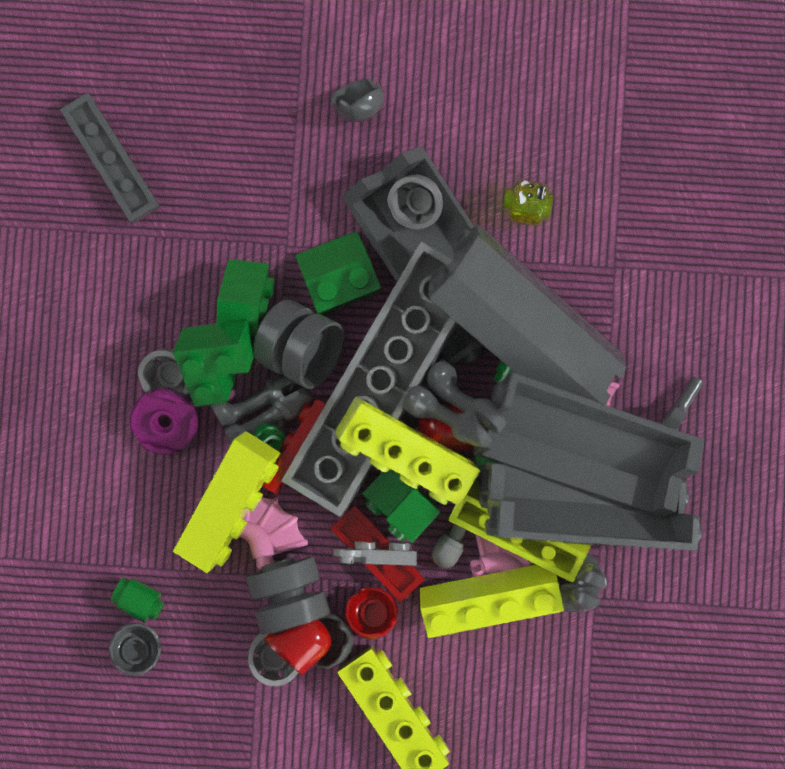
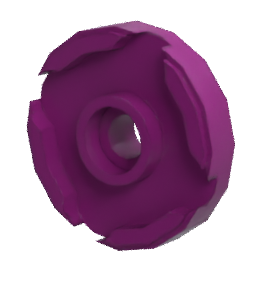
(161, 436)

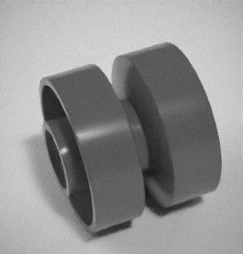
(299, 343)
(284, 585)

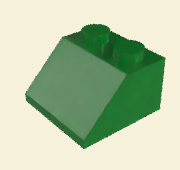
(338, 273)

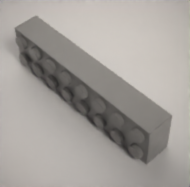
(385, 367)

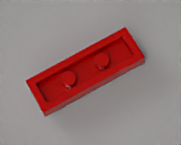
(293, 443)
(396, 578)

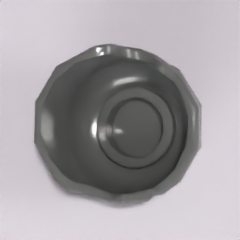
(358, 100)
(341, 641)
(134, 649)

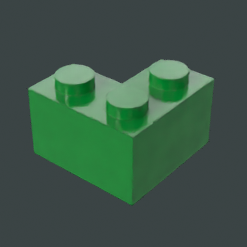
(245, 293)
(211, 357)
(406, 508)

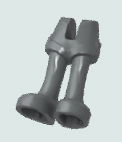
(280, 392)
(465, 426)
(584, 593)

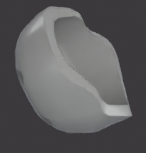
(420, 200)
(167, 372)
(270, 661)

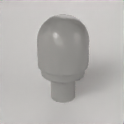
(449, 548)

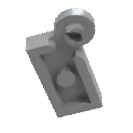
(367, 554)

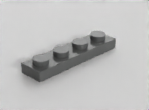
(110, 158)

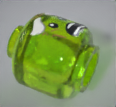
(528, 202)

